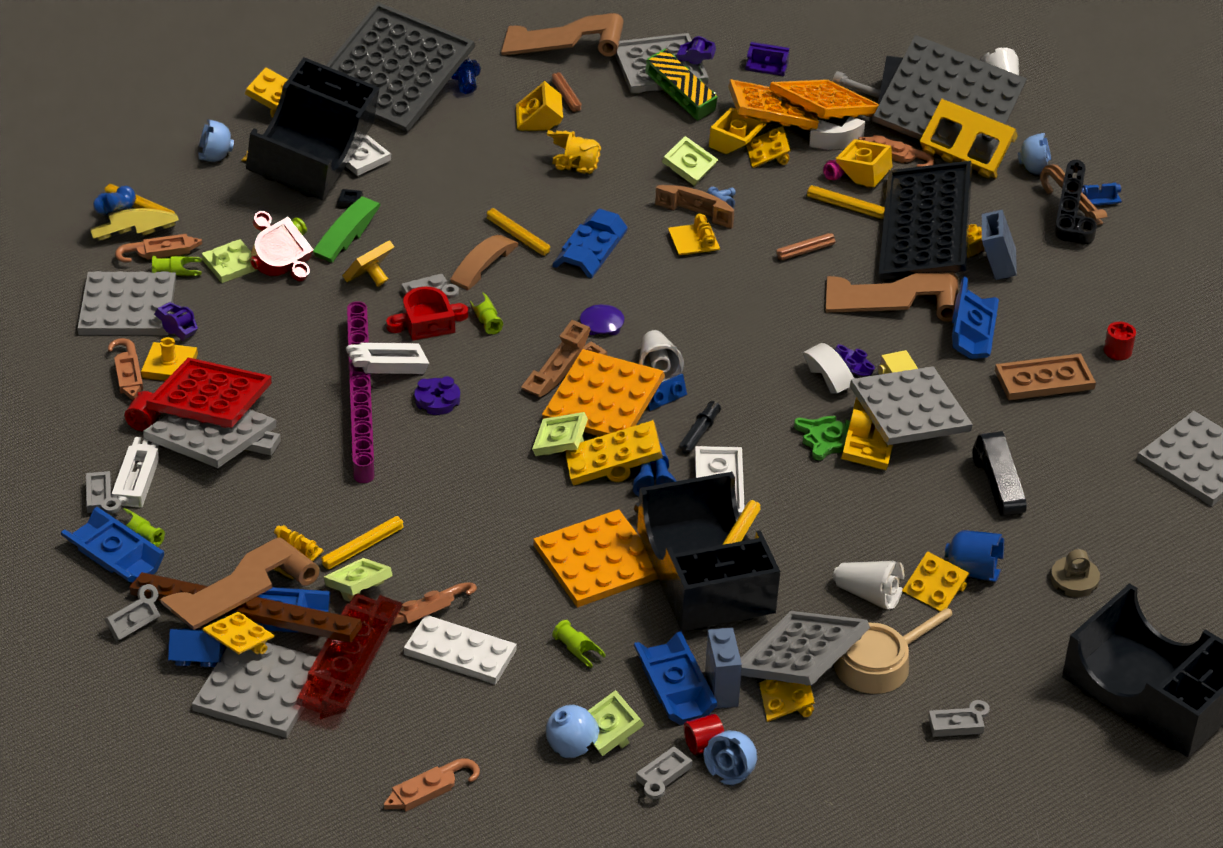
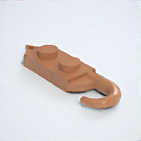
(900, 151)
(159, 247)
(127, 368)
(432, 602)
(428, 785)

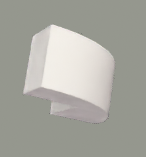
(833, 137)
(828, 362)

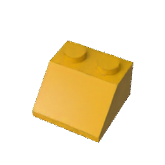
(539, 109)
(733, 131)
(865, 161)

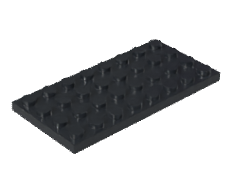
(926, 220)

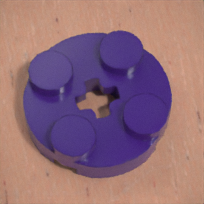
(445, 387)

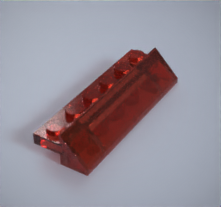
(343, 664)

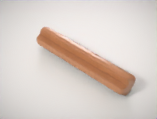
(566, 92)
(805, 246)

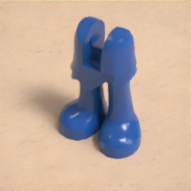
(113, 202)
(646, 478)

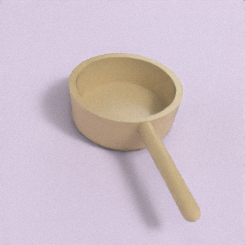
(882, 657)

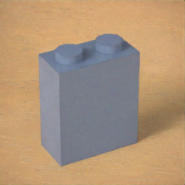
(999, 244)
(723, 667)

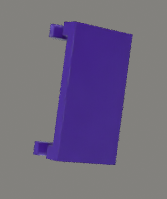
(767, 59)

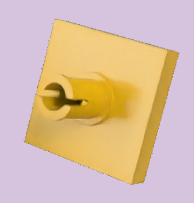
(370, 263)
(165, 359)

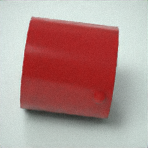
(1119, 340)
(137, 413)
(700, 731)

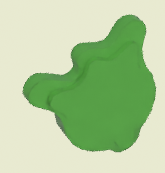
(823, 435)

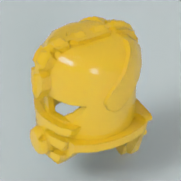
(578, 153)

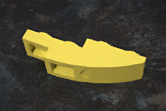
(143, 219)

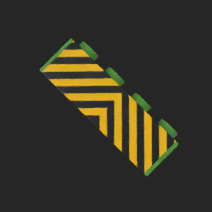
(681, 84)

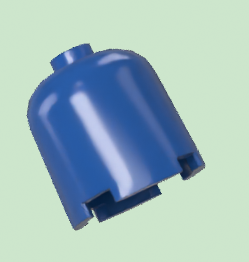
(976, 553)

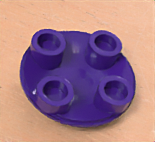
(602, 319)
(855, 360)

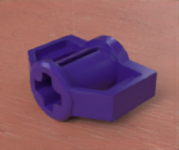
(696, 53)
(174, 322)

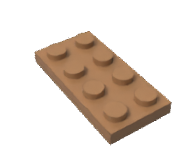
(1044, 376)

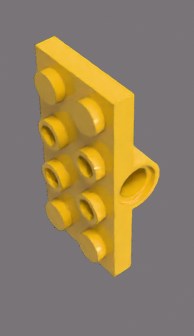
(267, 89)
(864, 441)
(614, 454)

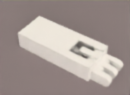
(388, 358)
(131, 486)

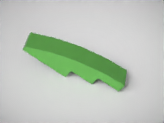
(346, 228)

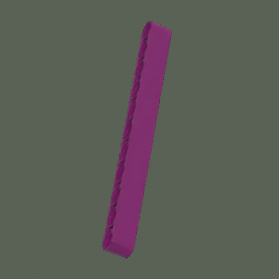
(360, 398)

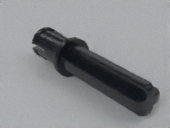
(703, 421)

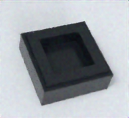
(348, 197)

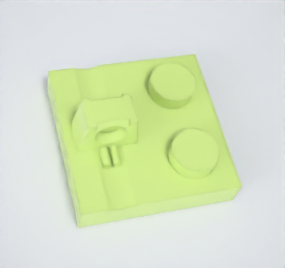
(689, 160)
(229, 261)
(560, 434)
(357, 576)
(615, 722)

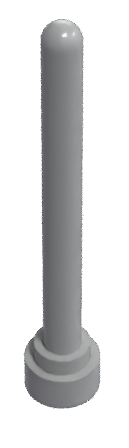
(844, 81)

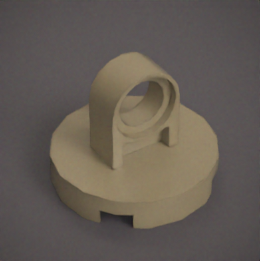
(1075, 574)

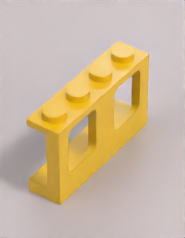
(972, 125)

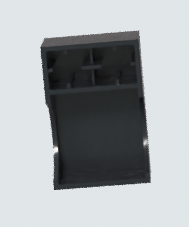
(313, 129)
(701, 578)
(1146, 677)

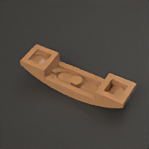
(695, 200)
(479, 258)
(560, 362)

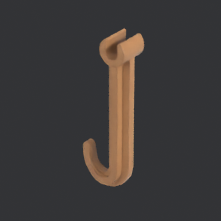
(1085, 204)

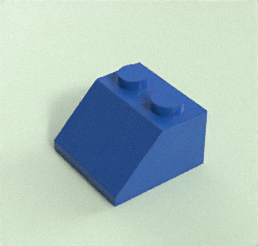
(194, 645)

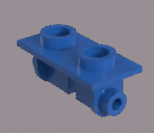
(1107, 194)
(668, 391)

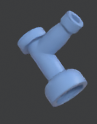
(723, 194)

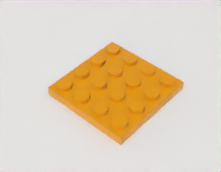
(824, 98)
(760, 102)
(607, 390)
(596, 558)

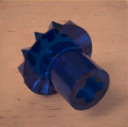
(466, 75)

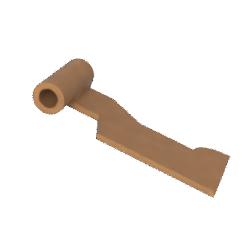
(609, 26)
(898, 295)
(243, 584)

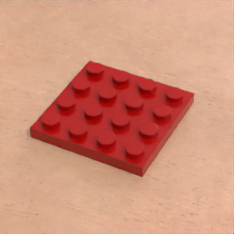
(209, 392)

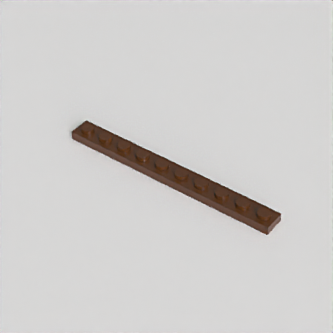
(264, 610)

